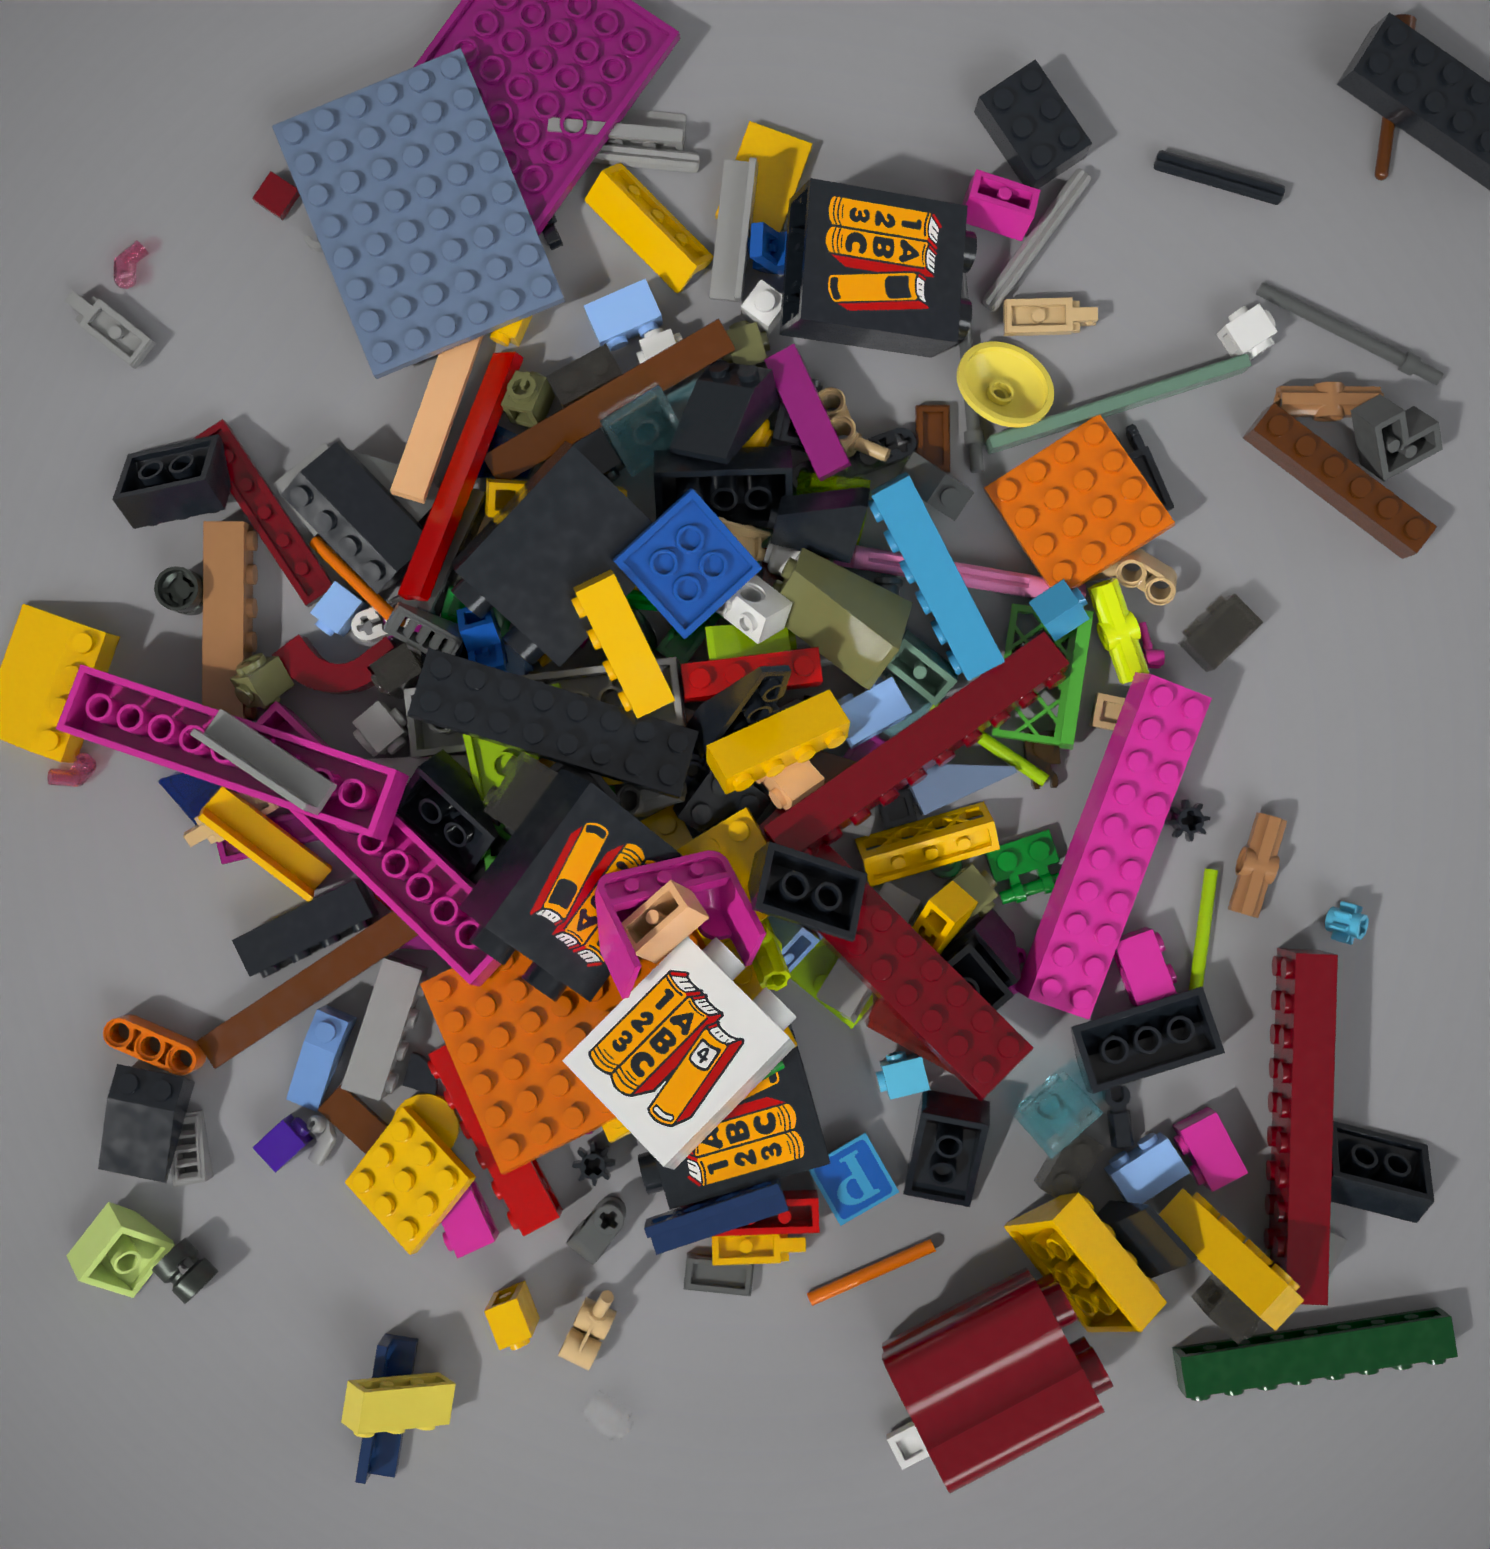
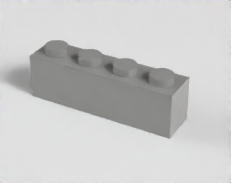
(384, 1029)

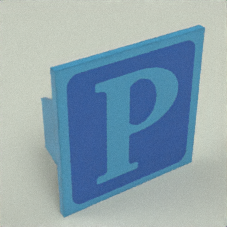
(854, 1179)

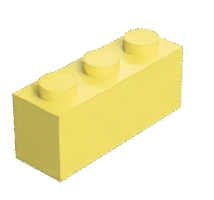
(397, 1403)

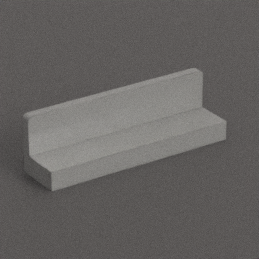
(636, 129)
(733, 230)
(267, 762)
(842, 987)

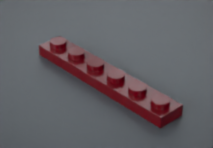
(271, 519)

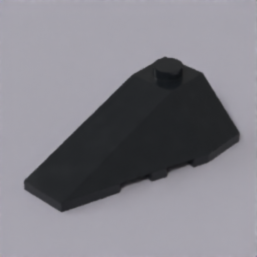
(739, 705)

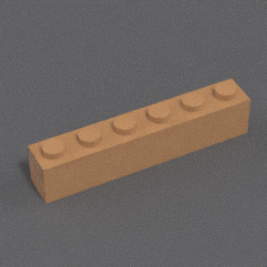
(227, 611)

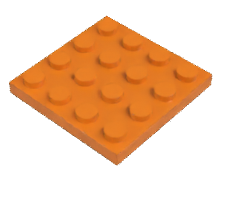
(1079, 505)

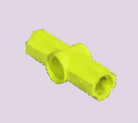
(1118, 629)
(769, 961)

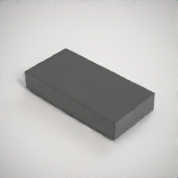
(724, 1279)

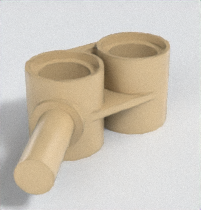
(846, 426)
(1150, 571)
(588, 1329)

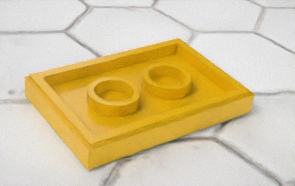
(779, 171)

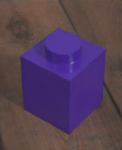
(283, 1142)

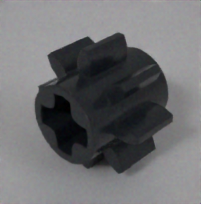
(1196, 826)
(592, 1154)

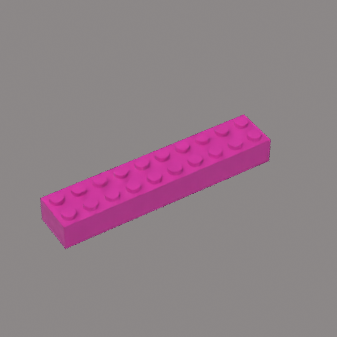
(159, 729)
(1113, 844)
(403, 873)

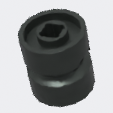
(180, 590)
(194, 1279)

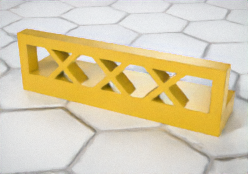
(929, 846)

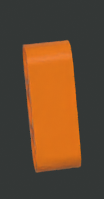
(138, 1044)

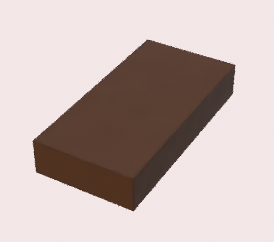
(933, 434)
(353, 1118)

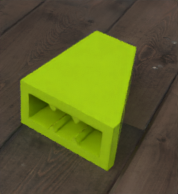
(730, 642)

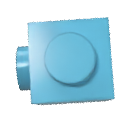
(902, 1075)

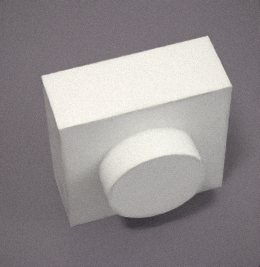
(907, 1445)

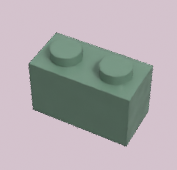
(923, 668)

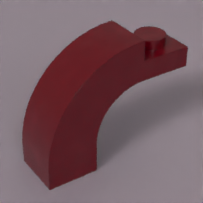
(315, 672)

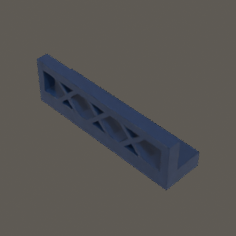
(715, 1216)
(381, 1452)

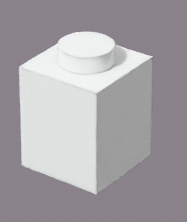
(763, 307)

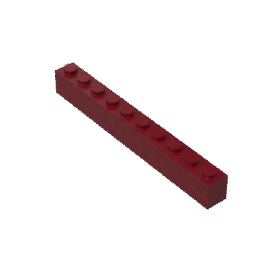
(920, 747)

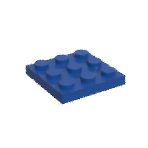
(687, 563)

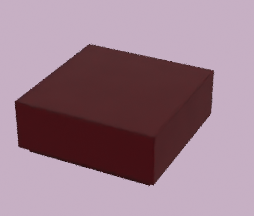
(276, 195)

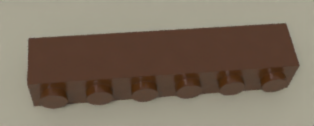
(1339, 482)

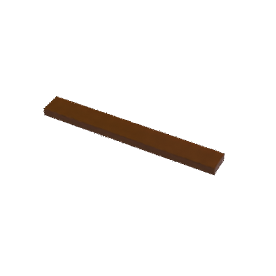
(585, 413)
(305, 988)

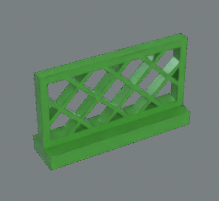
(1070, 688)

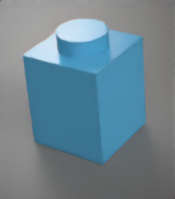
(1060, 609)

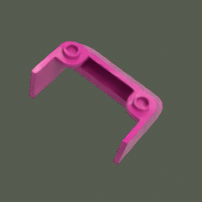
(713, 885)

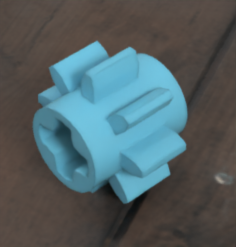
(1346, 922)

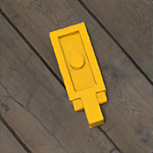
(754, 1249)

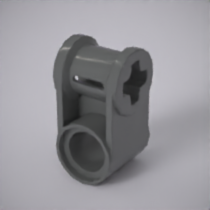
(595, 1232)

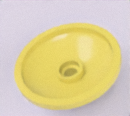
(1005, 384)

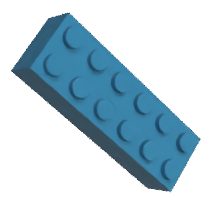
(937, 576)

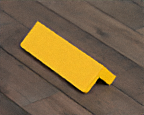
(647, 226)
(264, 842)

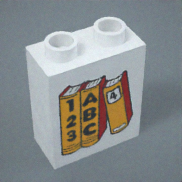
(683, 1049)

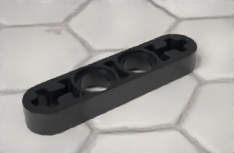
(858, 467)

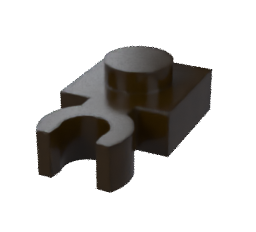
(1043, 757)

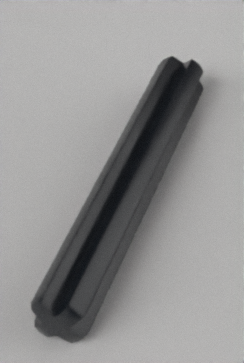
(1219, 177)

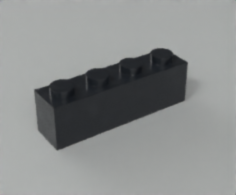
(306, 927)

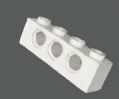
(757, 610)

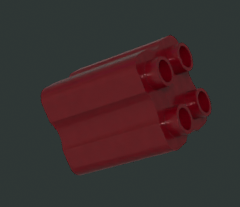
(995, 1376)

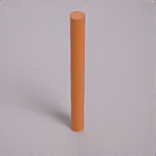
(352, 577)
(871, 1272)

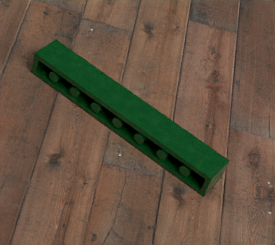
(1315, 1353)

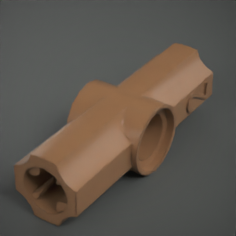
(1323, 400)
(1257, 865)

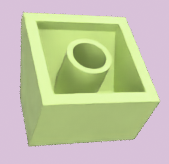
(118, 1251)

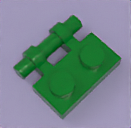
(1020, 857)

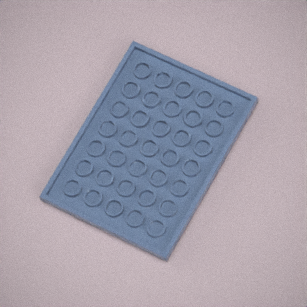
(418, 213)

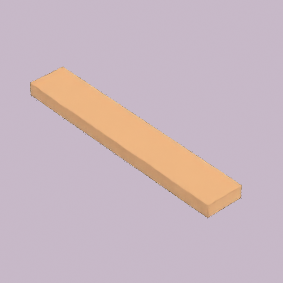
(434, 421)

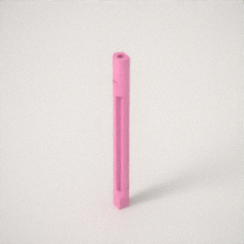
(972, 575)

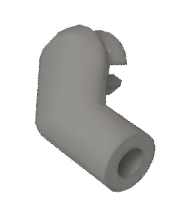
(325, 1137)

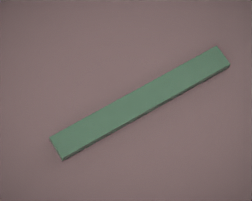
(1119, 403)

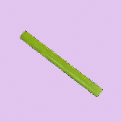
(1011, 757)
(1203, 928)

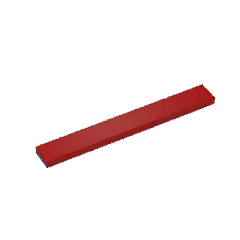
(459, 478)

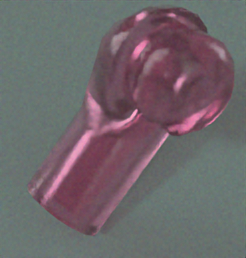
(126, 265)
(76, 775)

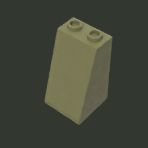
(843, 615)

